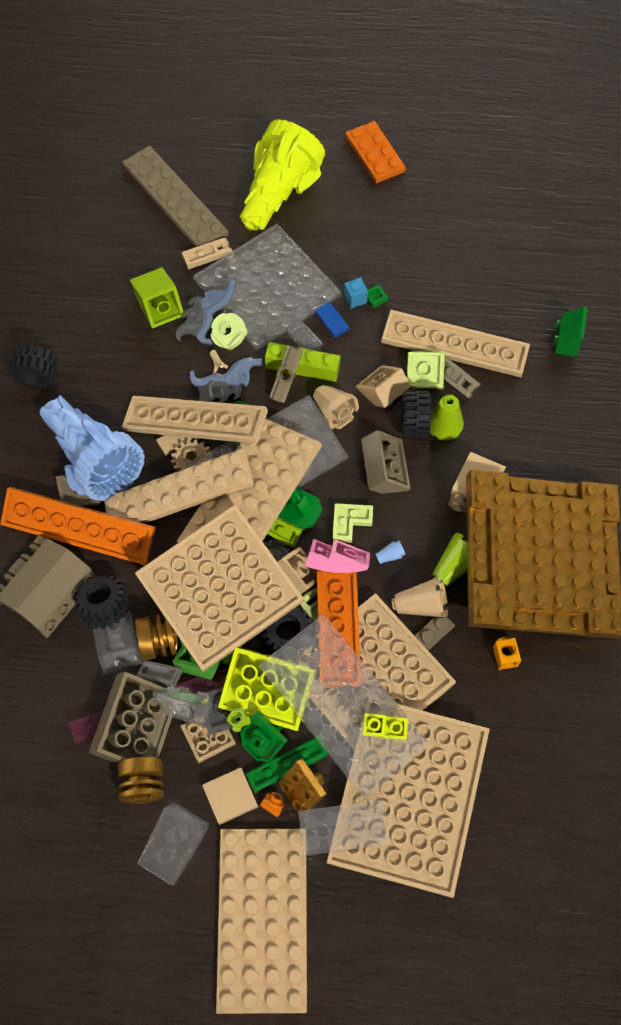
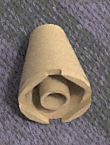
(423, 599)

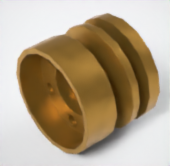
(155, 636)
(140, 777)

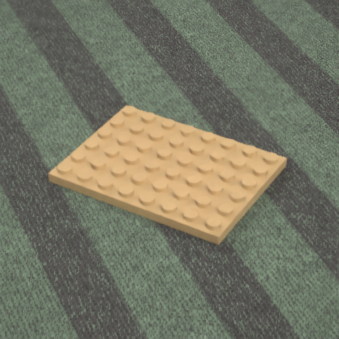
(425, 808)

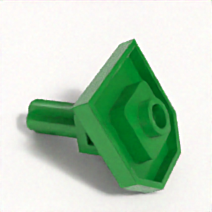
(301, 509)
(262, 738)

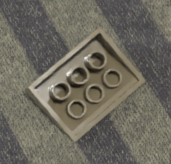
(131, 721)

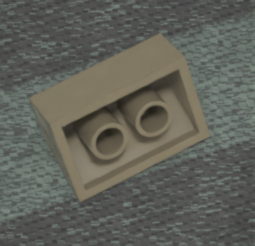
(385, 463)

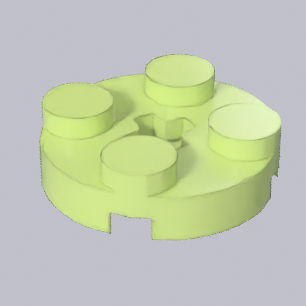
(237, 333)

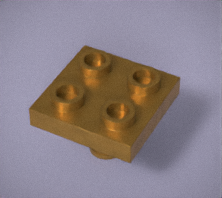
(302, 786)

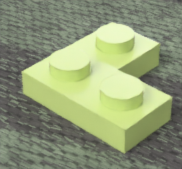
(348, 515)

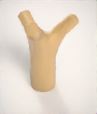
(217, 362)

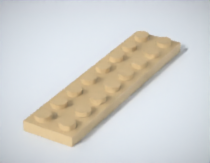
(457, 342)
(195, 419)
(183, 489)

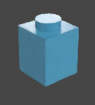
(355, 293)

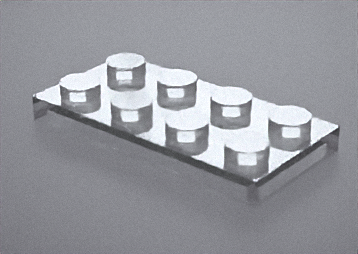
(344, 827)

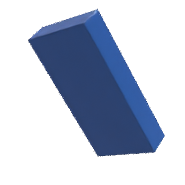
(332, 320)

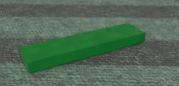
(275, 769)

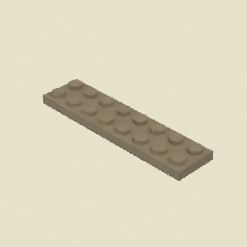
(174, 197)

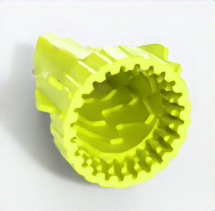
(282, 161)

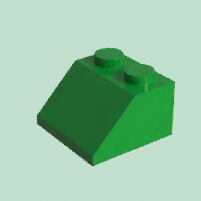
(570, 332)

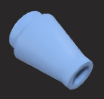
(390, 552)

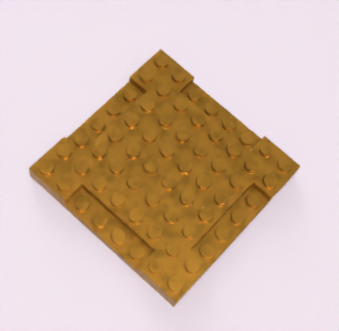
(543, 555)

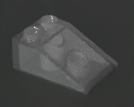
(118, 645)
(184, 704)
(173, 843)

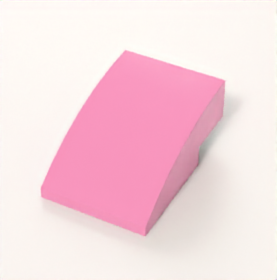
(337, 558)

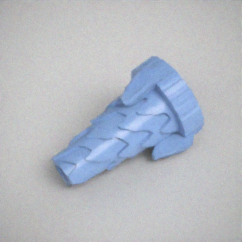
(100, 458)

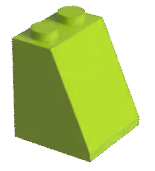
(157, 297)

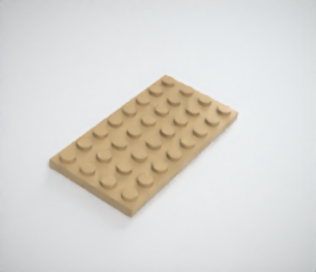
(276, 470)
(262, 922)

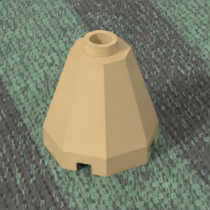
(335, 406)

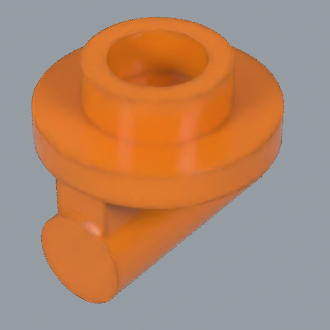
(273, 803)

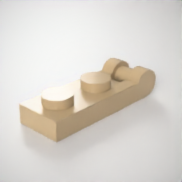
(206, 253)

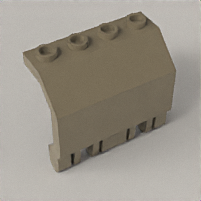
(44, 584)

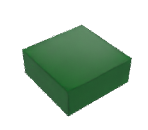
(376, 296)

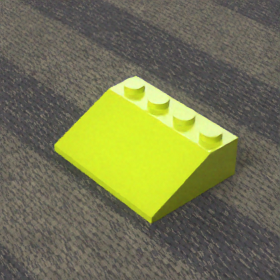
(252, 690)

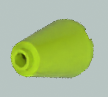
(446, 419)
(453, 561)

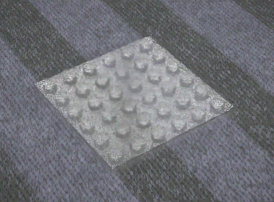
(272, 285)

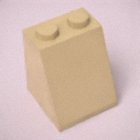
(475, 462)

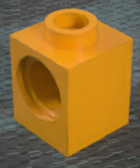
(506, 661)

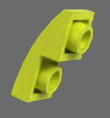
(385, 727)

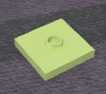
(426, 370)

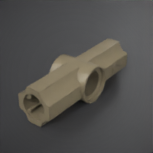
(290, 362)

